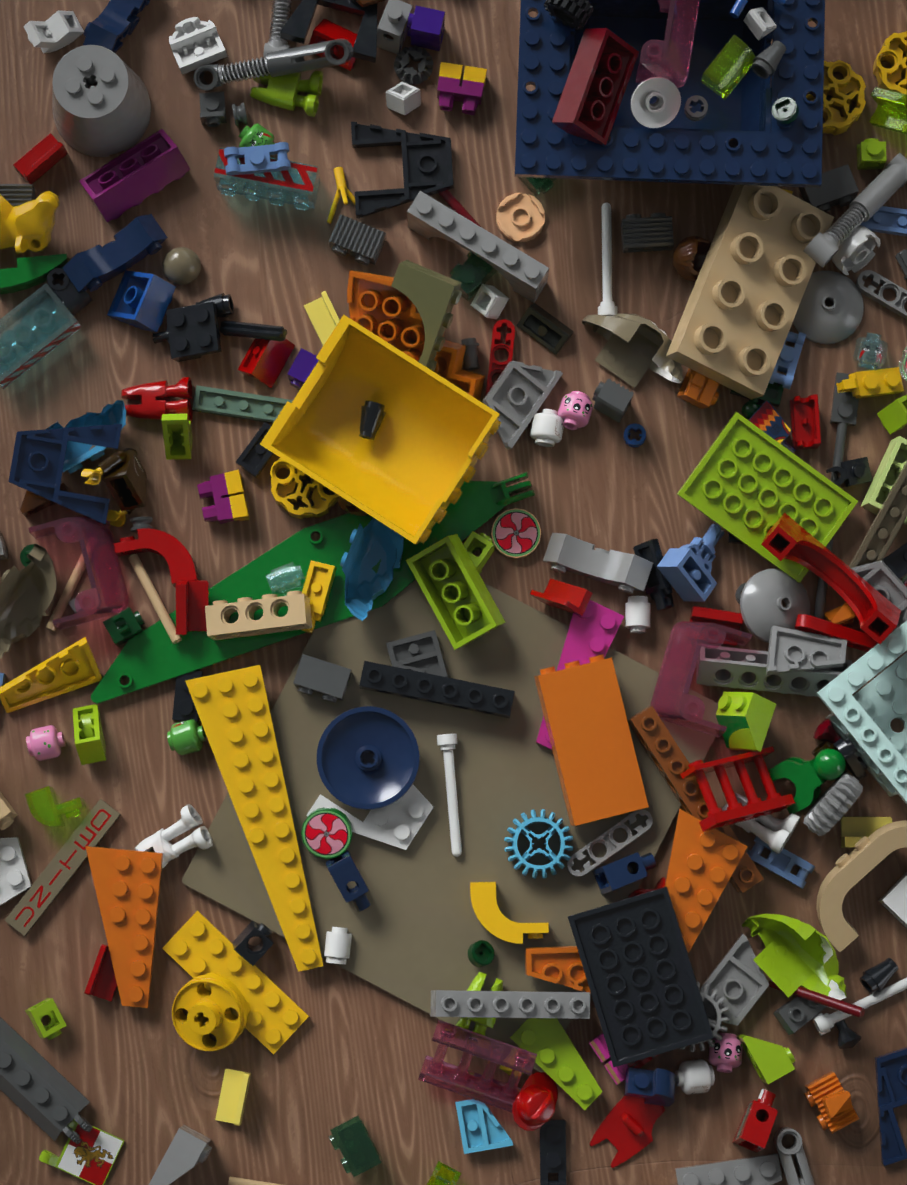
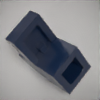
(654, 1086)

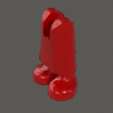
(156, 399)

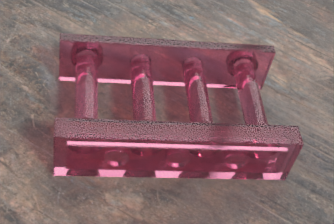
(469, 1083)

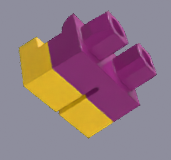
(469, 93)
(228, 498)

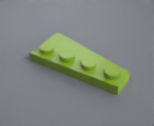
(558, 1058)

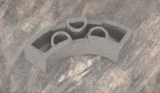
(610, 567)

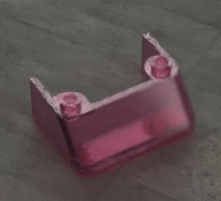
(103, 567)
(677, 670)

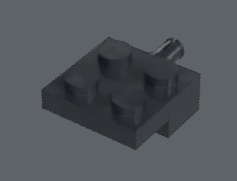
(191, 331)

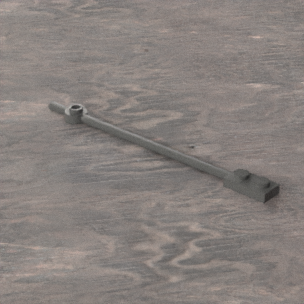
(843, 413)

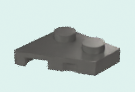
(418, 654)

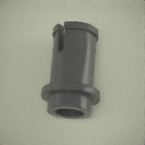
(471, 355)

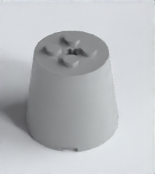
(105, 116)

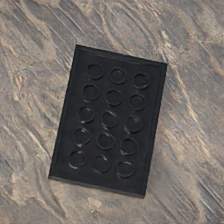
(640, 977)

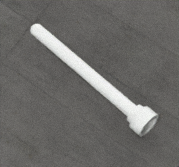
(607, 306)
(447, 744)
(825, 1021)

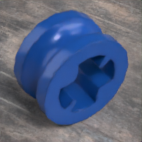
(635, 427)

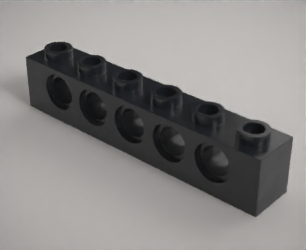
(437, 689)

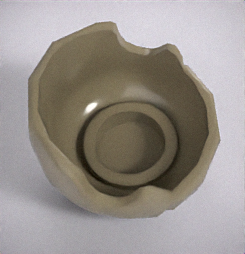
(181, 265)

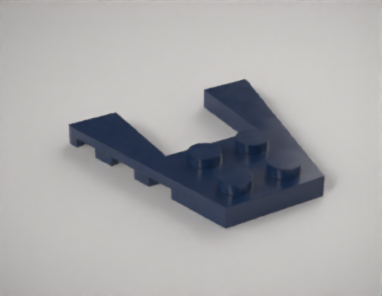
(40, 462)
(891, 1093)

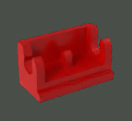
(805, 422)

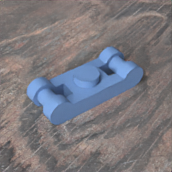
(257, 159)
(788, 360)
(781, 863)

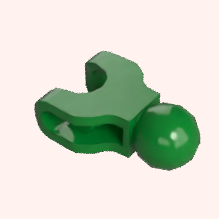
(809, 775)

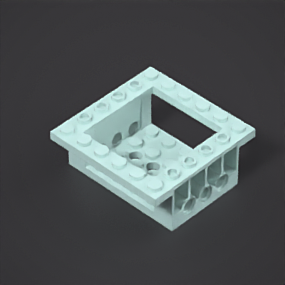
(869, 712)

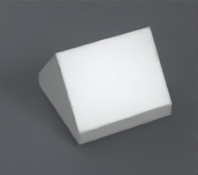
(759, 22)

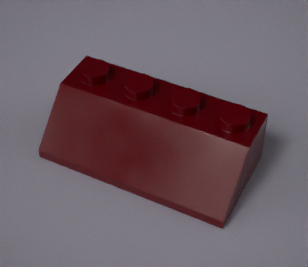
(595, 85)

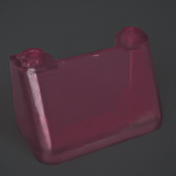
(673, 55)

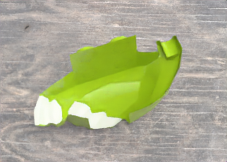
(796, 955)

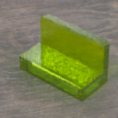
(890, 111)

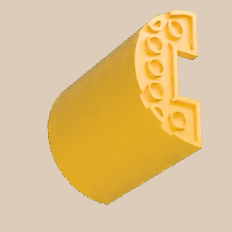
(422, 445)

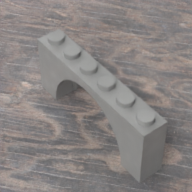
(434, 219)

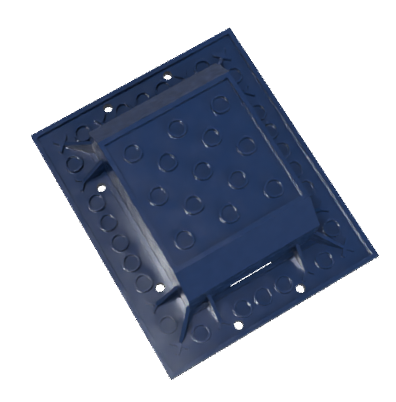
(730, 145)

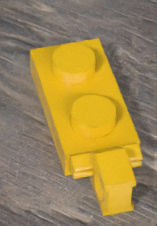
(872, 383)
(317, 588)

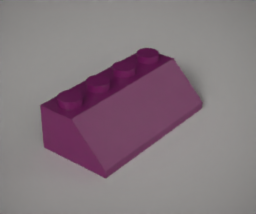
(135, 175)

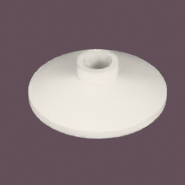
(664, 108)

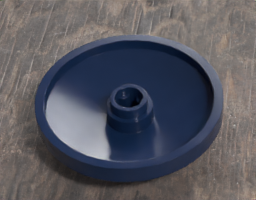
(368, 758)

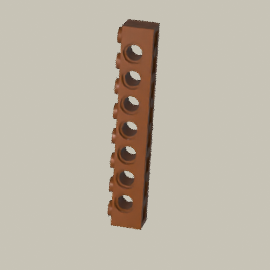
(671, 763)

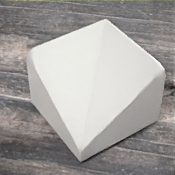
(403, 98)
(489, 301)

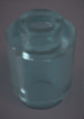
(285, 578)

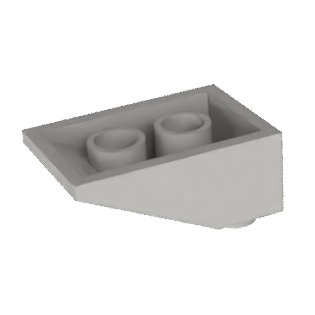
(183, 1154)

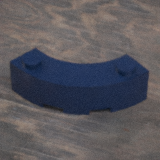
(114, 23)
(131, 245)

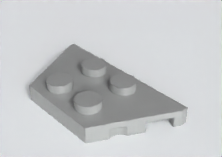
(518, 397)
(886, 583)
(737, 981)

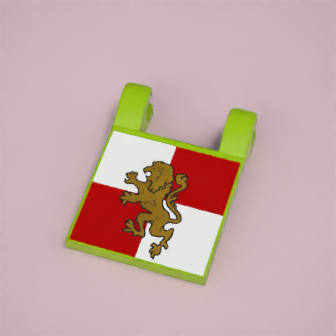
(90, 1158)

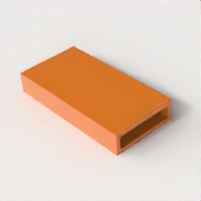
(591, 740)

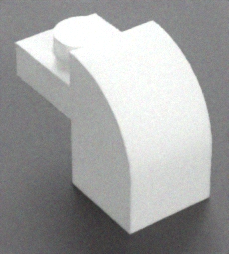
(55, 32)

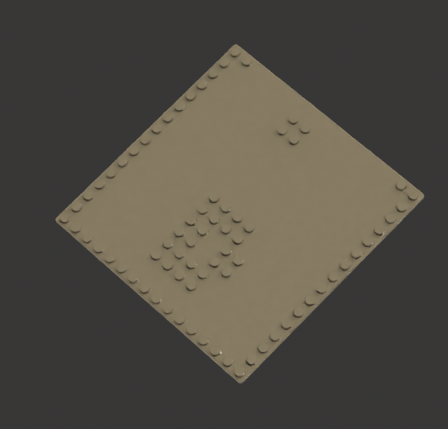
(420, 896)

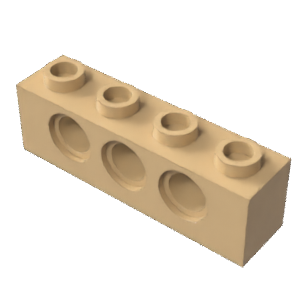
(297, 617)

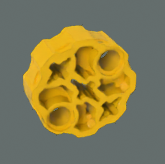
(892, 52)
(836, 111)
(284, 487)

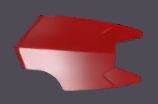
(628, 1127)

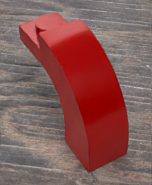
(159, 542)

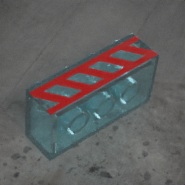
(294, 186)
(33, 332)

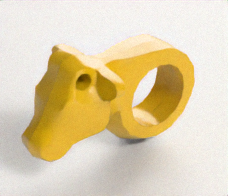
(28, 224)

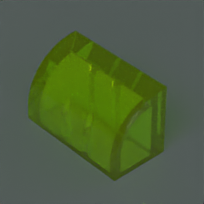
(728, 67)

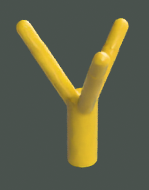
(342, 190)

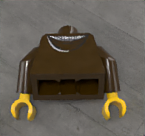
(125, 481)

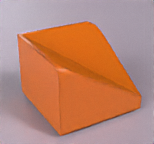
(841, 615)
(837, 1103)

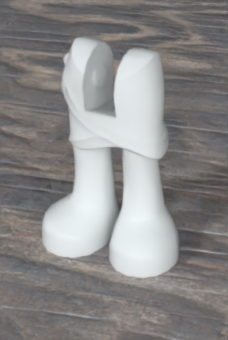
(777, 830)
(160, 840)

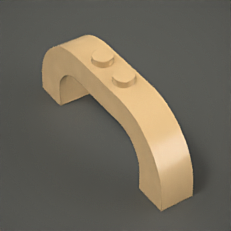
(847, 873)

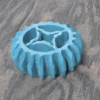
(554, 827)

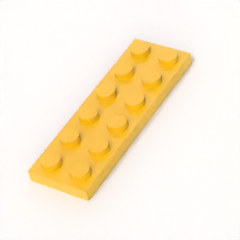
(204, 950)

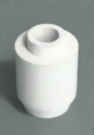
(637, 614)
(337, 945)

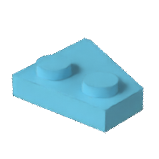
(479, 1127)

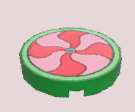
(327, 832)

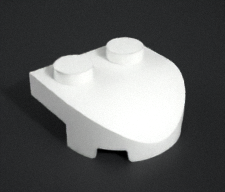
(196, 44)

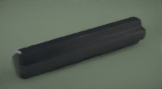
(253, 330)

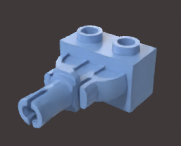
(691, 565)

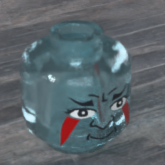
(870, 351)

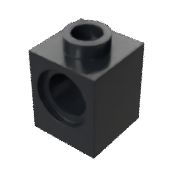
(249, 952)

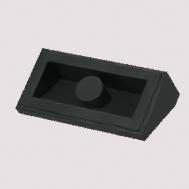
(544, 328)

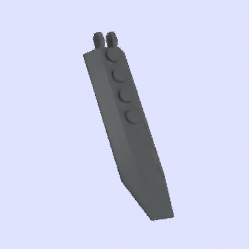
(39, 1087)

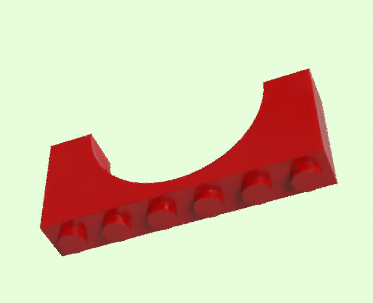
(874, 611)

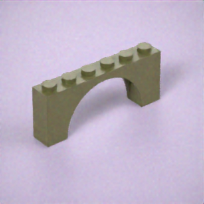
(434, 299)

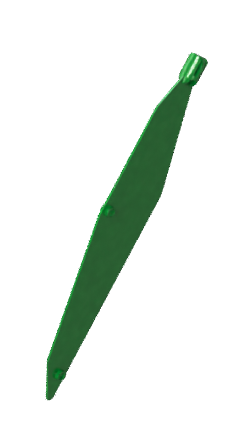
(154, 658)

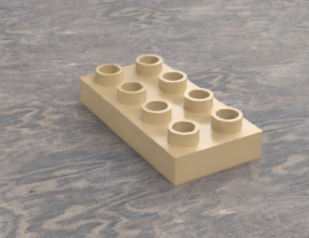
(749, 288)

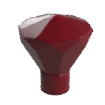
(826, 732)

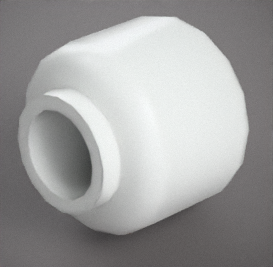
(547, 428)
(695, 1076)

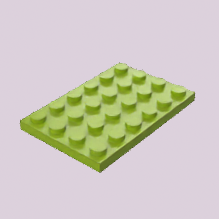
(753, 480)

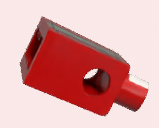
(751, 1132)

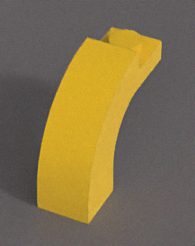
(489, 915)

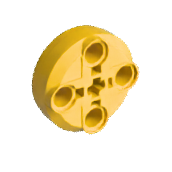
(209, 1012)

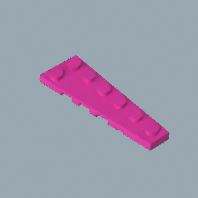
(586, 638)

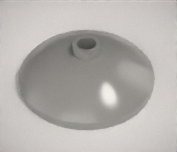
(831, 323)
(762, 602)

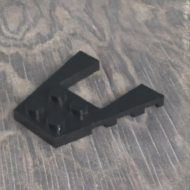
(366, 40)
(425, 166)

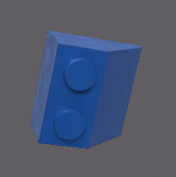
(141, 300)

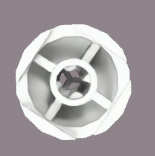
(856, 250)

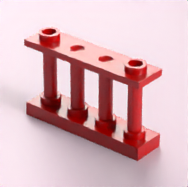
(736, 812)

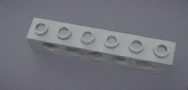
(747, 670)
(510, 1004)

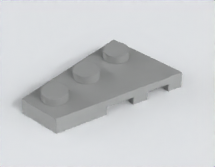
(803, 651)

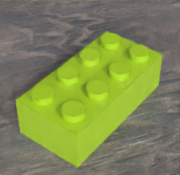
(455, 591)

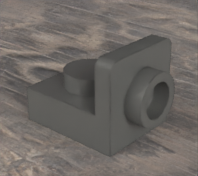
(212, 109)

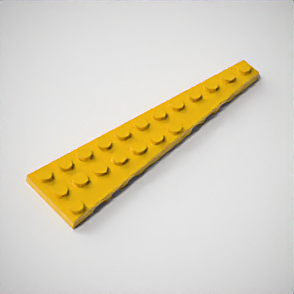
(245, 747)

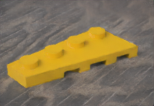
(55, 676)

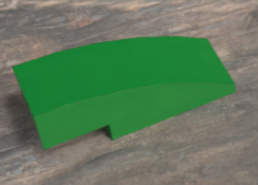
(30, 272)

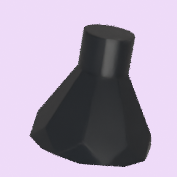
(847, 1037)

